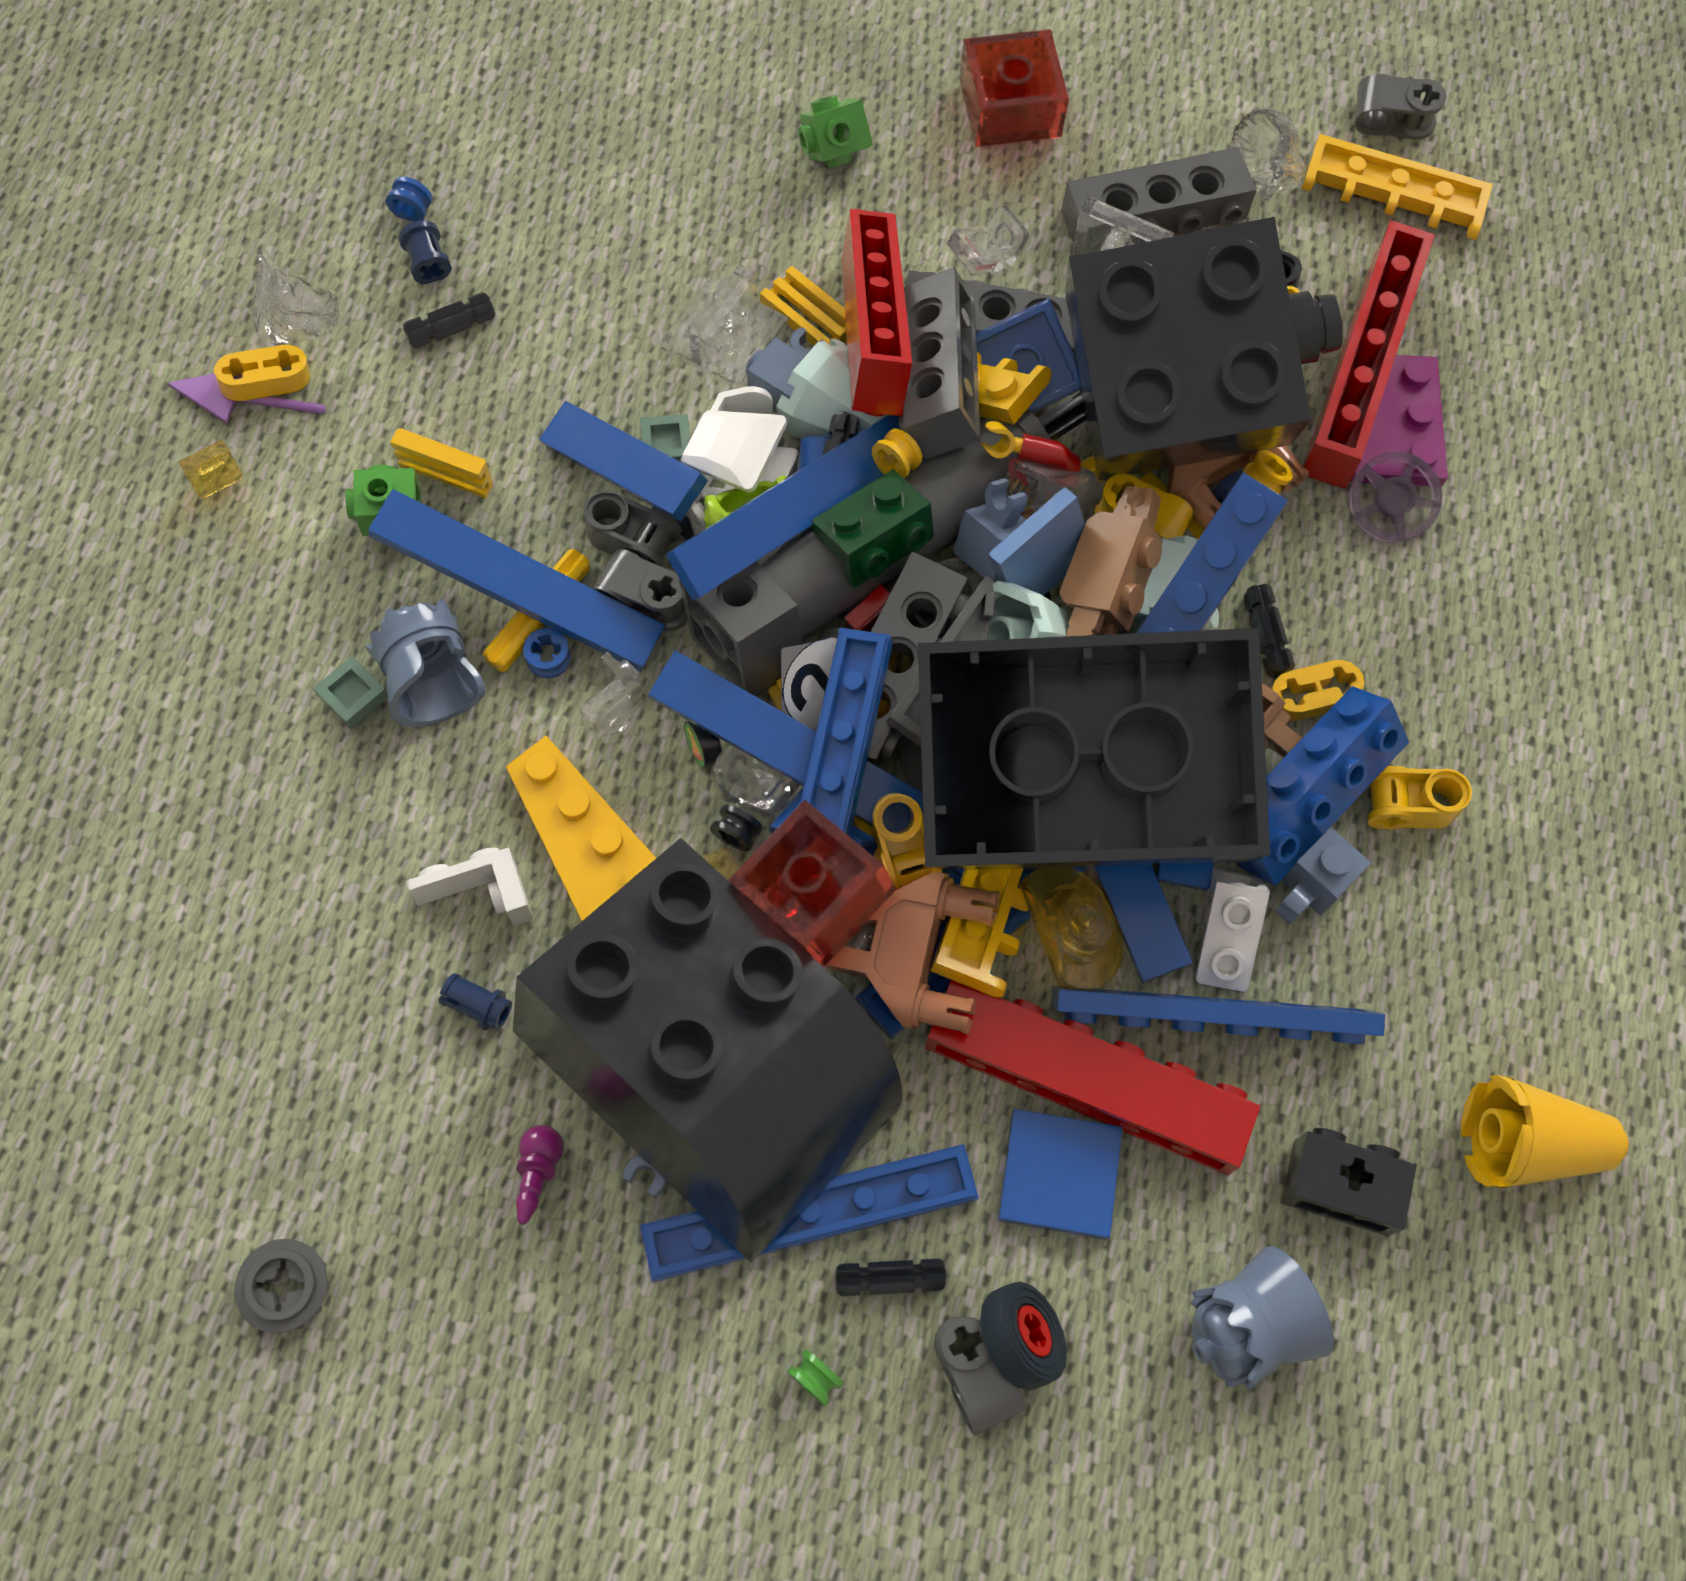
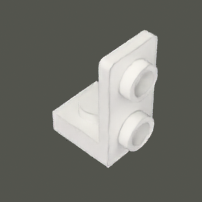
(481, 868)
(1232, 930)

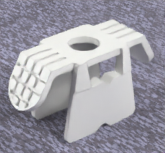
(738, 445)

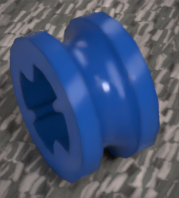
(409, 199)
(547, 637)

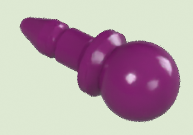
(539, 1152)

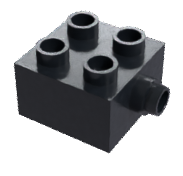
(1194, 347)

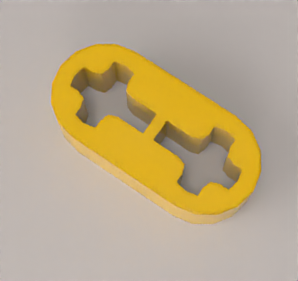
(262, 372)
(1313, 680)

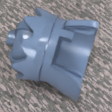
(425, 665)
(1260, 1320)

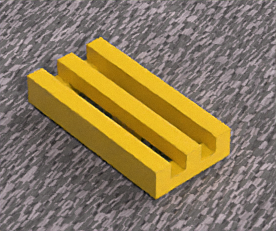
(813, 293)
(442, 462)

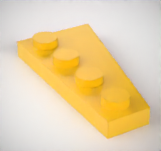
(577, 826)

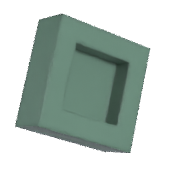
(666, 434)
(351, 692)

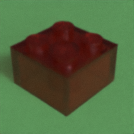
(1013, 87)
(814, 882)

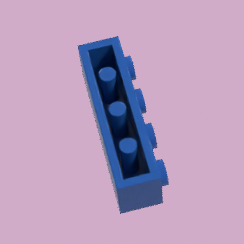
(1326, 776)

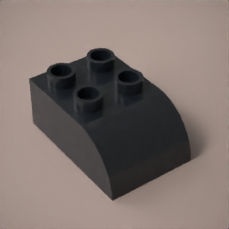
(1093, 750)
(710, 1046)

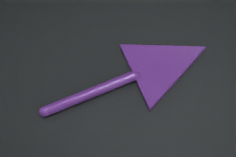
(206, 394)

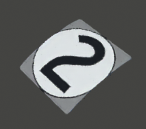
(805, 679)

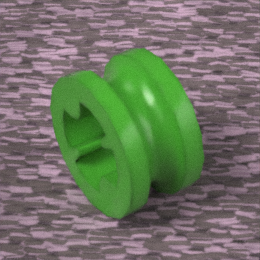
(815, 1377)

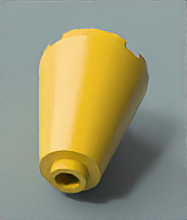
(1535, 1135)

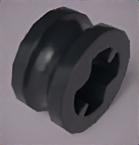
(736, 828)

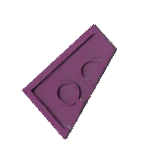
(1409, 420)

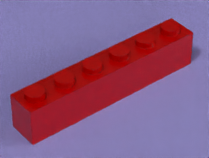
(875, 314)
(1367, 355)
(1101, 1079)

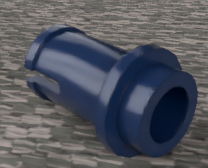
(476, 1002)

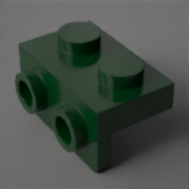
(876, 526)

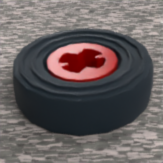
(1023, 1336)

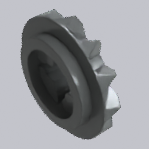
(266, 1265)

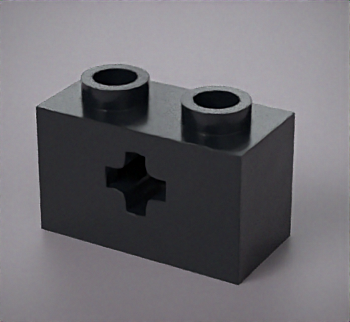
(1315, 1186)

